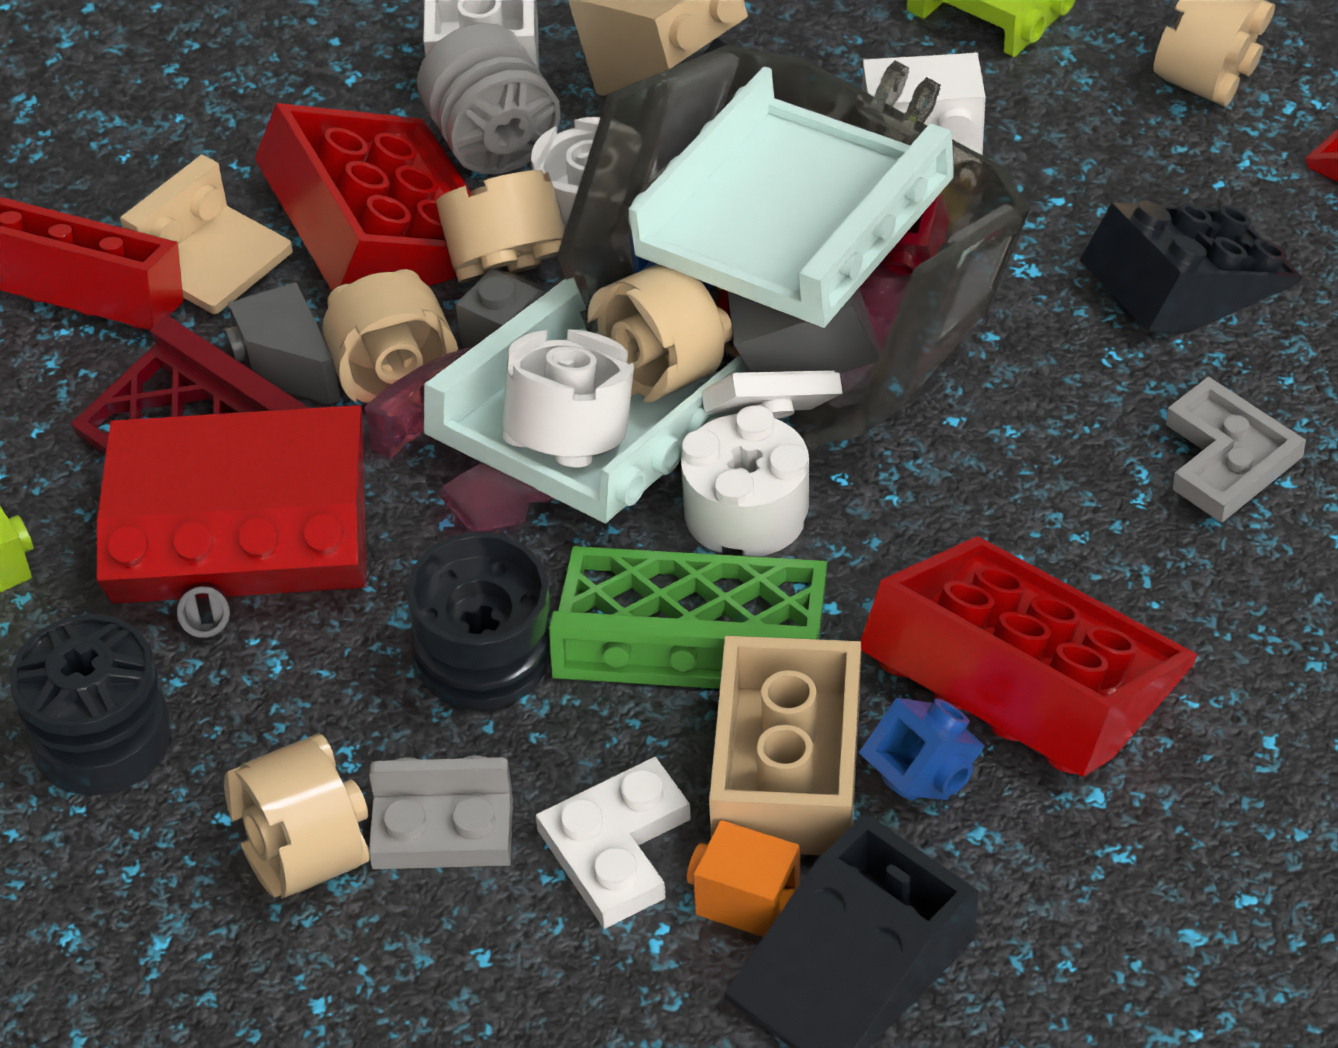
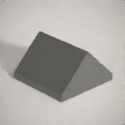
(784, 343)

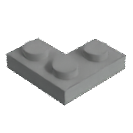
(1239, 446)

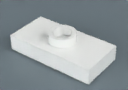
(773, 390)

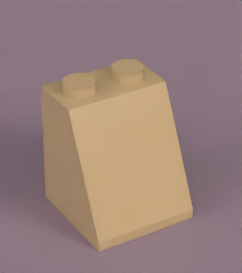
(645, 37)

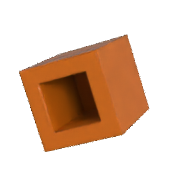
(744, 877)

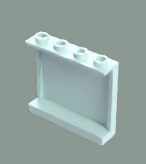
(787, 202)
(467, 409)

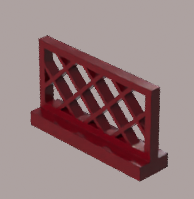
(190, 361)

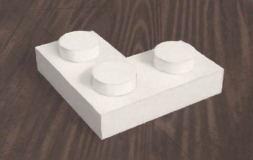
(600, 837)

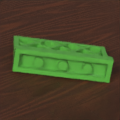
(687, 646)

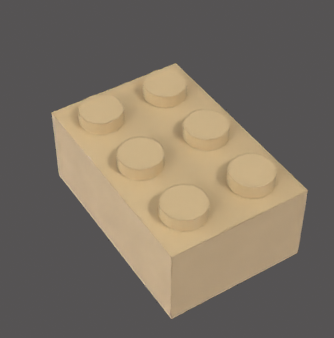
(787, 738)

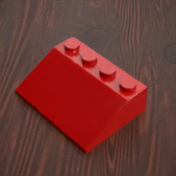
(361, 190)
(233, 504)
(1023, 652)

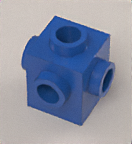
(923, 749)

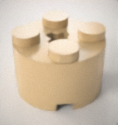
(1213, 46)
(502, 224)
(665, 326)
(383, 331)
(297, 816)

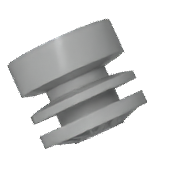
(487, 97)

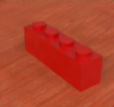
(88, 265)

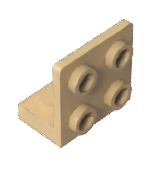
(217, 246)

